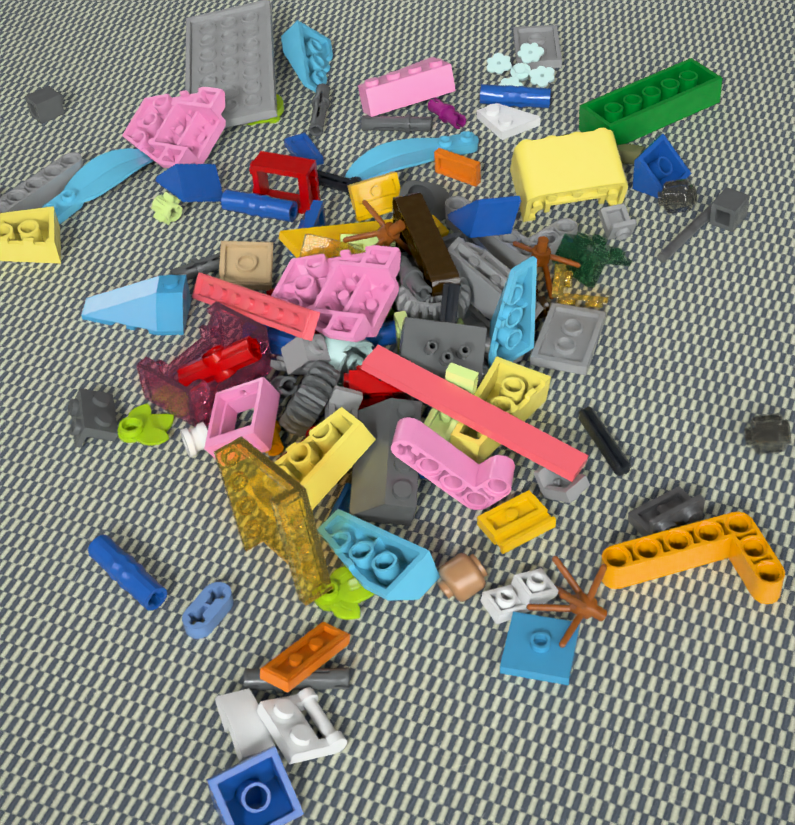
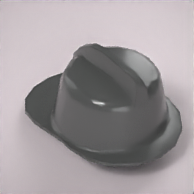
(432, 193)

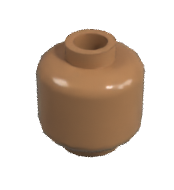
(462, 577)

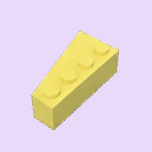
(30, 236)
(511, 389)
(326, 454)

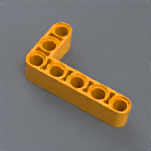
(695, 545)

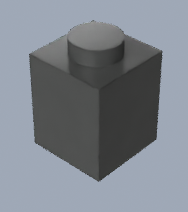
(45, 104)
(729, 209)

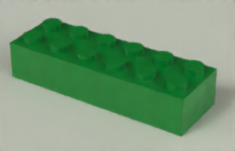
(652, 101)

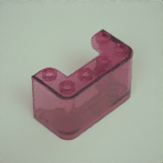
(196, 400)

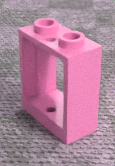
(231, 401)

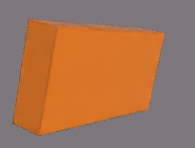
(457, 167)

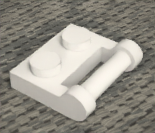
(292, 731)

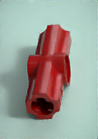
(221, 362)

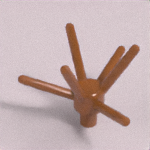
(386, 233)
(543, 255)
(581, 603)

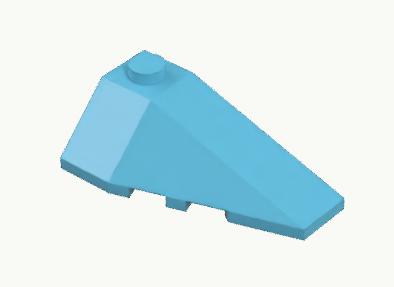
(308, 54)
(514, 317)
(379, 558)

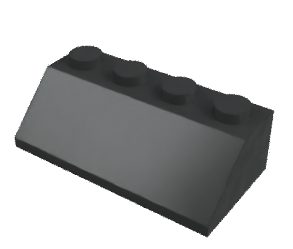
(381, 483)

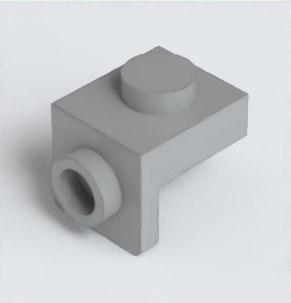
(617, 222)
(344, 398)
(559, 488)

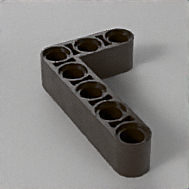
(424, 242)

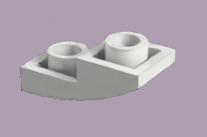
(525, 589)
(245, 726)

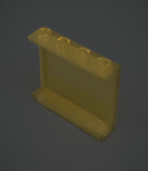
(276, 511)

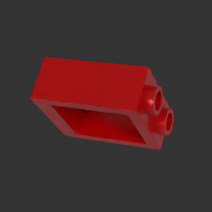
(289, 166)

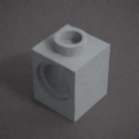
(302, 353)

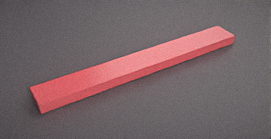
(257, 306)
(475, 413)

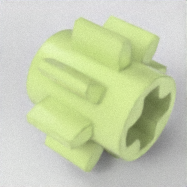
(166, 208)

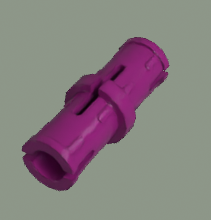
(447, 113)

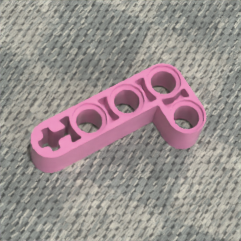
(449, 468)

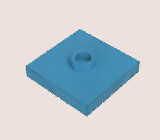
(534, 649)

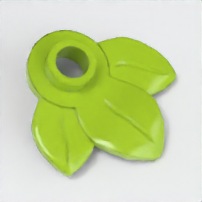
(145, 427)
(344, 596)

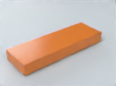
(304, 656)

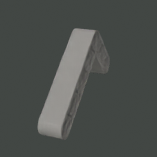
(43, 185)
(502, 245)

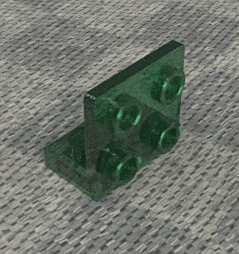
(592, 254)

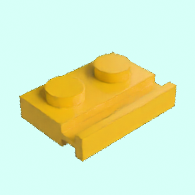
(378, 193)
(516, 521)

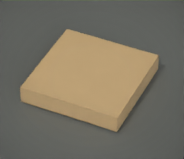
(247, 264)

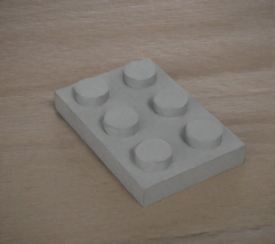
(546, 37)
(568, 338)

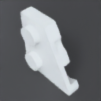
(506, 120)

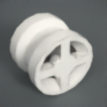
(194, 438)

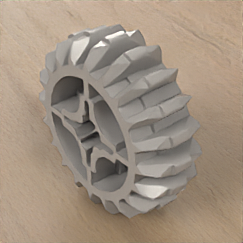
(430, 308)

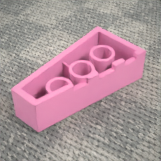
(406, 86)

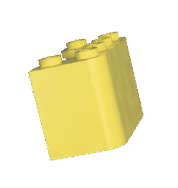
(567, 171)

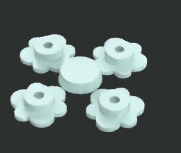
(521, 71)

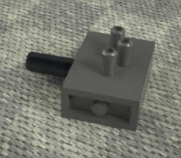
(444, 342)

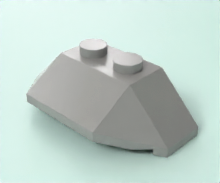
(484, 275)

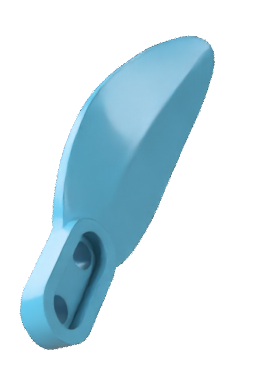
(409, 153)
(96, 179)

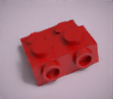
(371, 386)

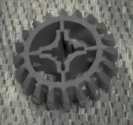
(309, 398)

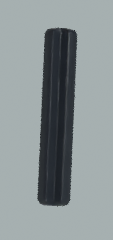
(604, 441)

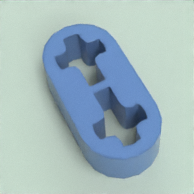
(206, 609)

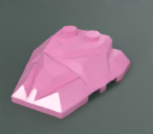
(178, 127)
(347, 290)

